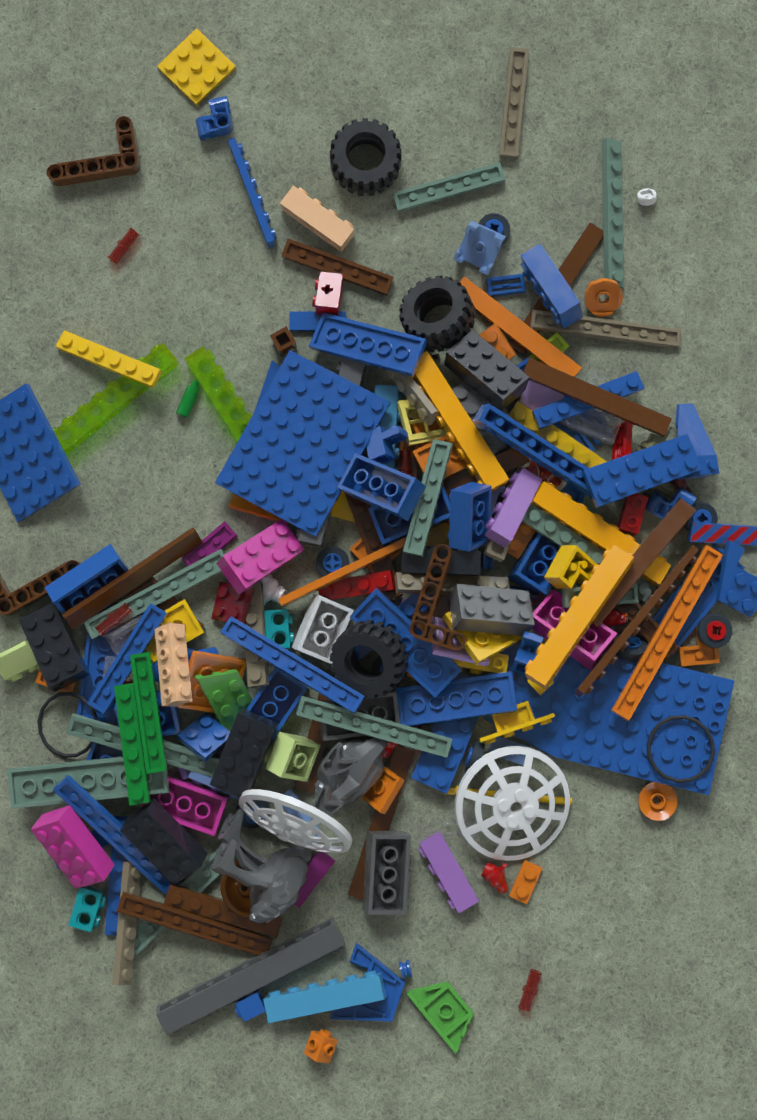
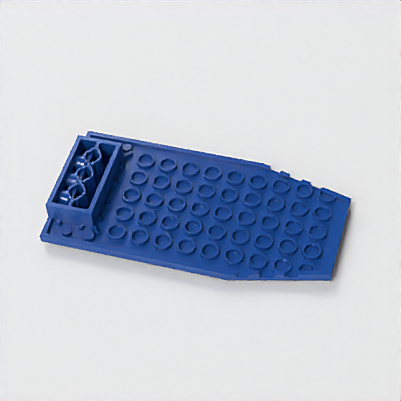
(597, 737)

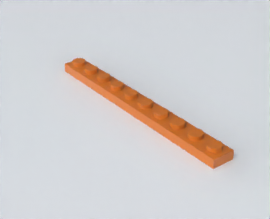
(666, 633)

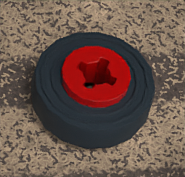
(708, 634)

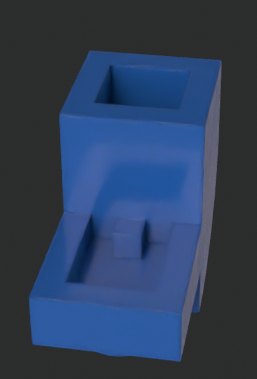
(381, 442)
(526, 651)

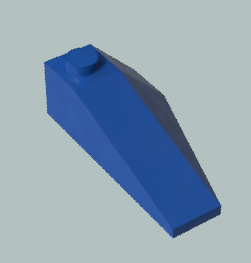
(690, 423)

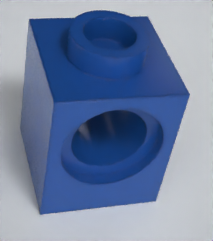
(250, 1006)

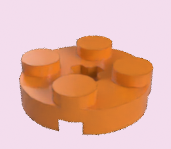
(600, 287)

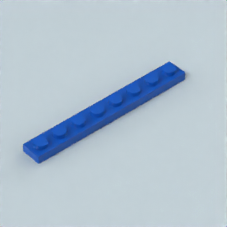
(292, 665)
(109, 828)

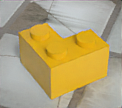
(569, 567)

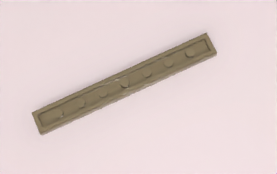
(610, 330)

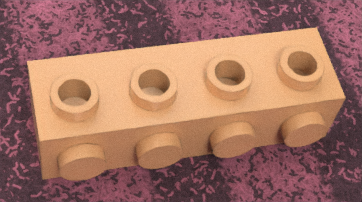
(317, 218)
(173, 665)

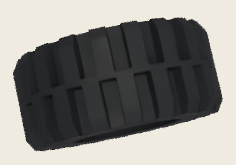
(365, 133)
(429, 295)
(385, 643)

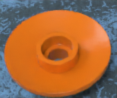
(664, 808)

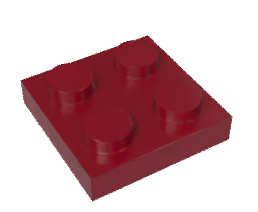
(229, 603)

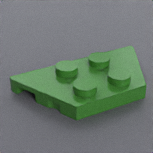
(225, 695)
(444, 1011)

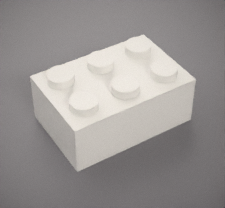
(321, 627)

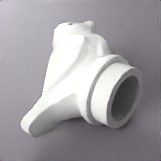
(272, 590)

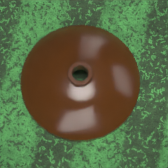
(233, 897)

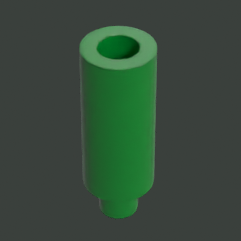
(188, 399)

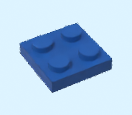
(204, 737)

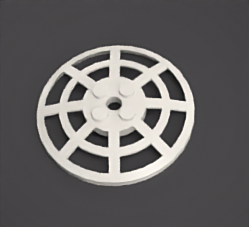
(506, 797)
(292, 828)

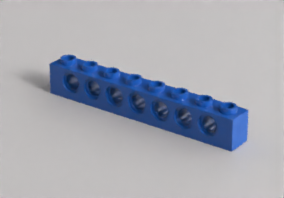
(532, 446)

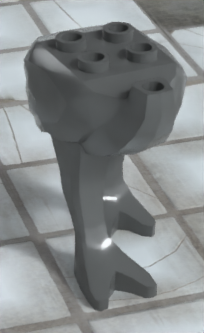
(348, 772)
(272, 880)

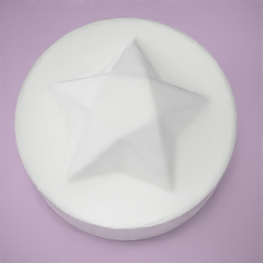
(646, 197)

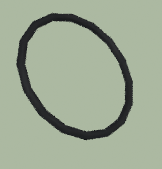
(689, 719)
(40, 724)

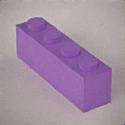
(513, 507)
(449, 872)

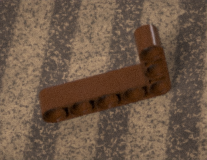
(102, 162)
(30, 589)
(432, 602)

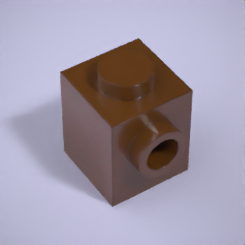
(283, 341)

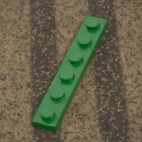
(148, 712)
(132, 745)

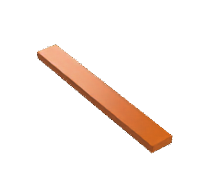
(519, 331)
(342, 573)

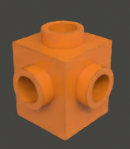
(320, 1046)

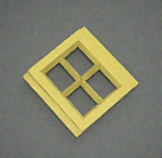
(417, 438)

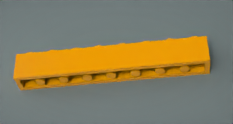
(459, 425)
(593, 527)
(579, 617)

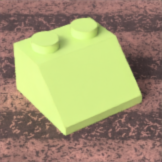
(17, 661)

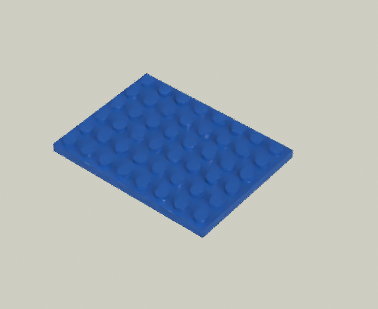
(302, 443)

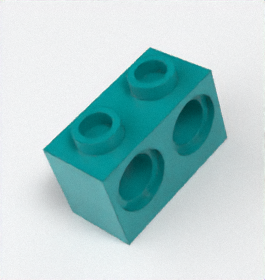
(273, 630)
(83, 906)

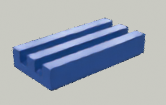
(509, 285)

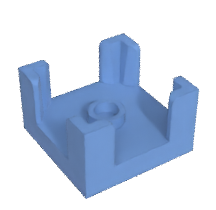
(480, 247)

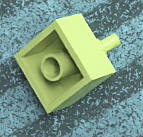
(291, 756)

